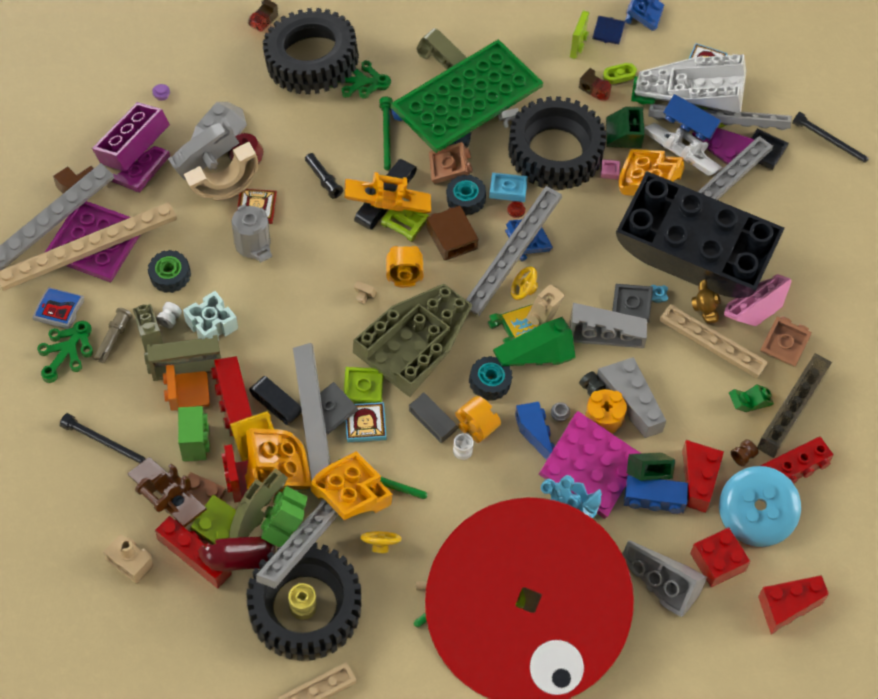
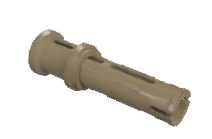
(116, 327)

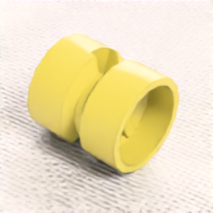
(302, 601)

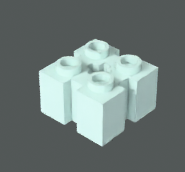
(210, 317)

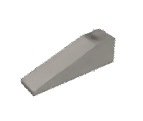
(669, 580)

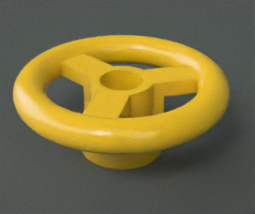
(527, 285)
(380, 540)

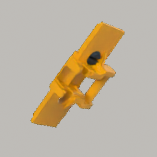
(380, 198)

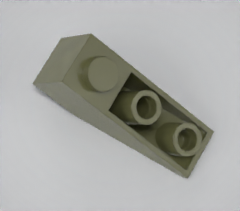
(147, 325)

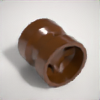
(743, 453)

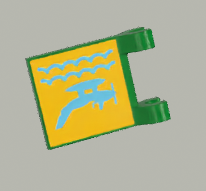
(513, 322)

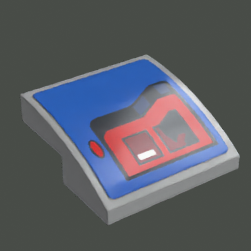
(58, 308)

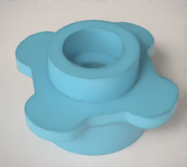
(658, 298)

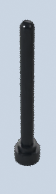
(801, 120)
(69, 422)

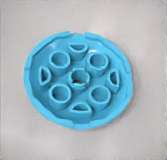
(756, 526)

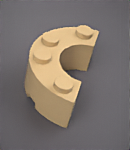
(230, 180)

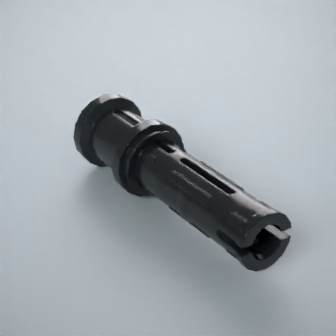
(327, 180)

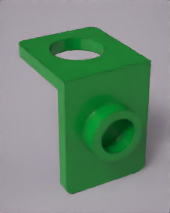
(640, 99)

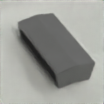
(432, 418)

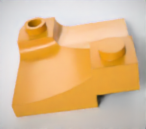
(648, 160)
(277, 450)
(351, 487)

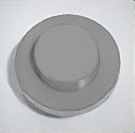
(560, 411)

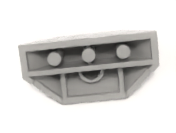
(219, 111)

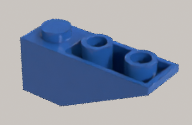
(532, 426)

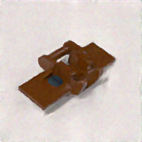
(174, 491)

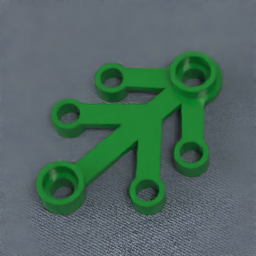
(378, 81)
(66, 348)

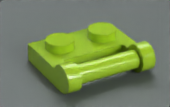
(411, 218)

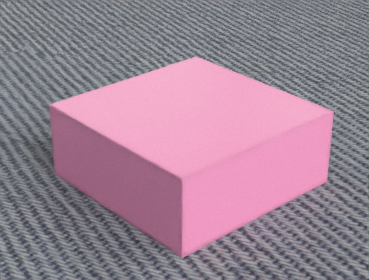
(610, 169)

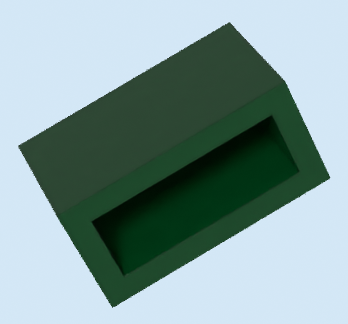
(651, 466)

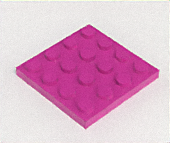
(591, 458)

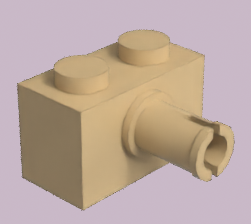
(128, 558)

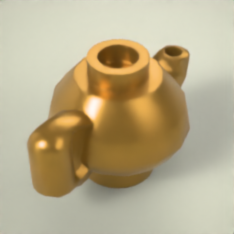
(707, 303)

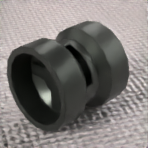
(591, 383)

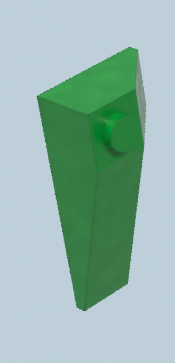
(544, 344)

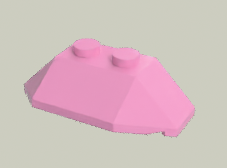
(762, 304)

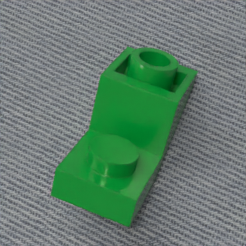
(752, 399)

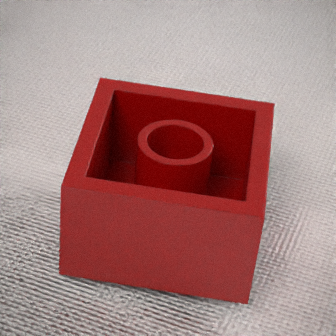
(720, 557)

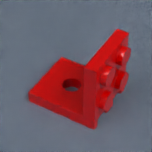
(235, 474)

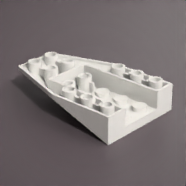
(702, 81)

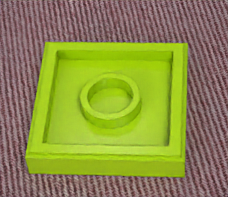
(363, 385)

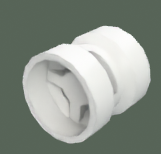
(168, 315)
(463, 446)

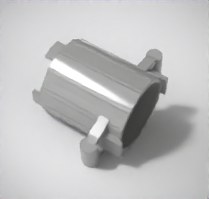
(251, 232)

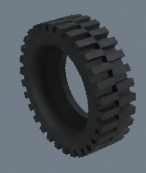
(313, 73)
(558, 116)
(317, 565)

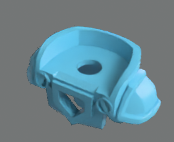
(562, 492)

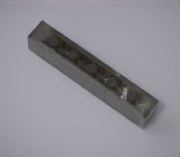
(794, 405)

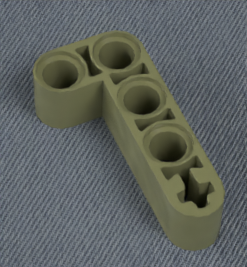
(441, 48)

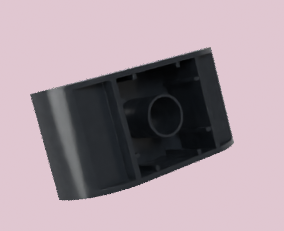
(697, 237)

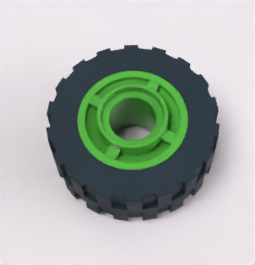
(172, 280)

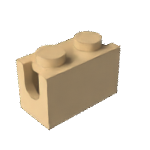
(543, 310)

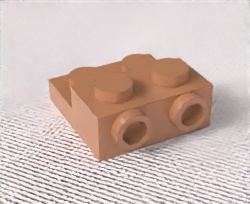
(450, 163)
(786, 341)

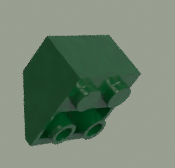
(625, 128)

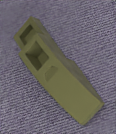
(257, 496)

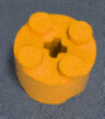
(404, 266)
(607, 409)
(477, 419)

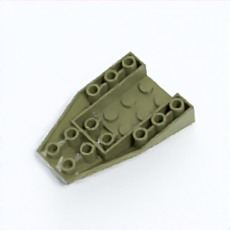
(413, 336)

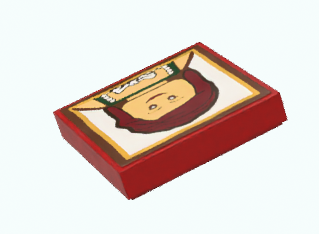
(260, 198)

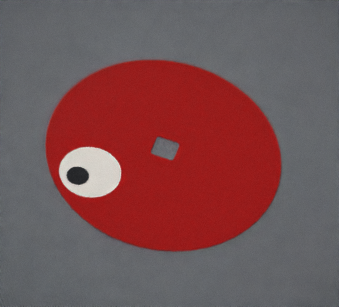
(581, 608)

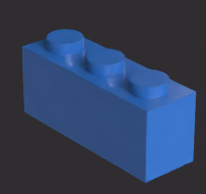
(691, 118)
(656, 495)

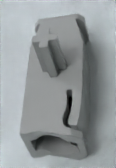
(204, 149)

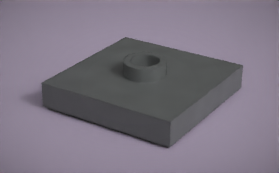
(633, 300)
(336, 407)

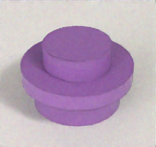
(161, 92)

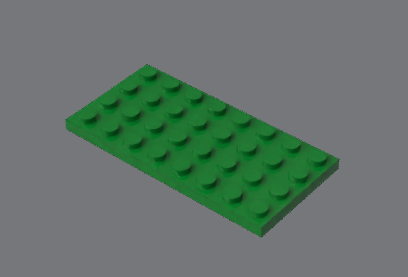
(466, 95)

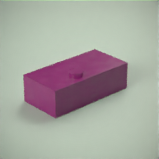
(131, 136)

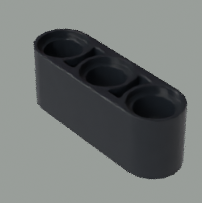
(275, 400)

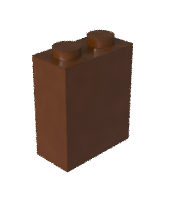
(452, 233)

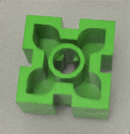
(283, 516)

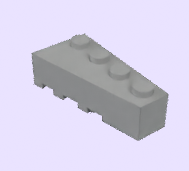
(607, 327)
(640, 402)

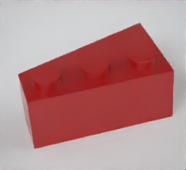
(701, 472)
(790, 600)

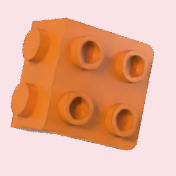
(186, 388)

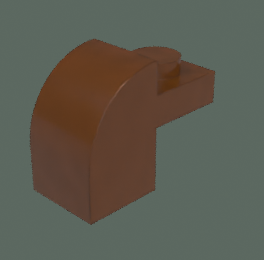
(67, 178)

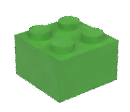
(193, 433)

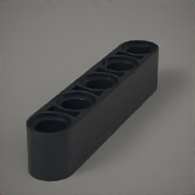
(370, 215)

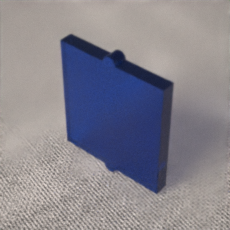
(608, 30)

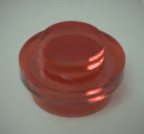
(516, 209)

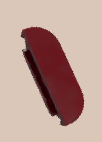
(236, 553)

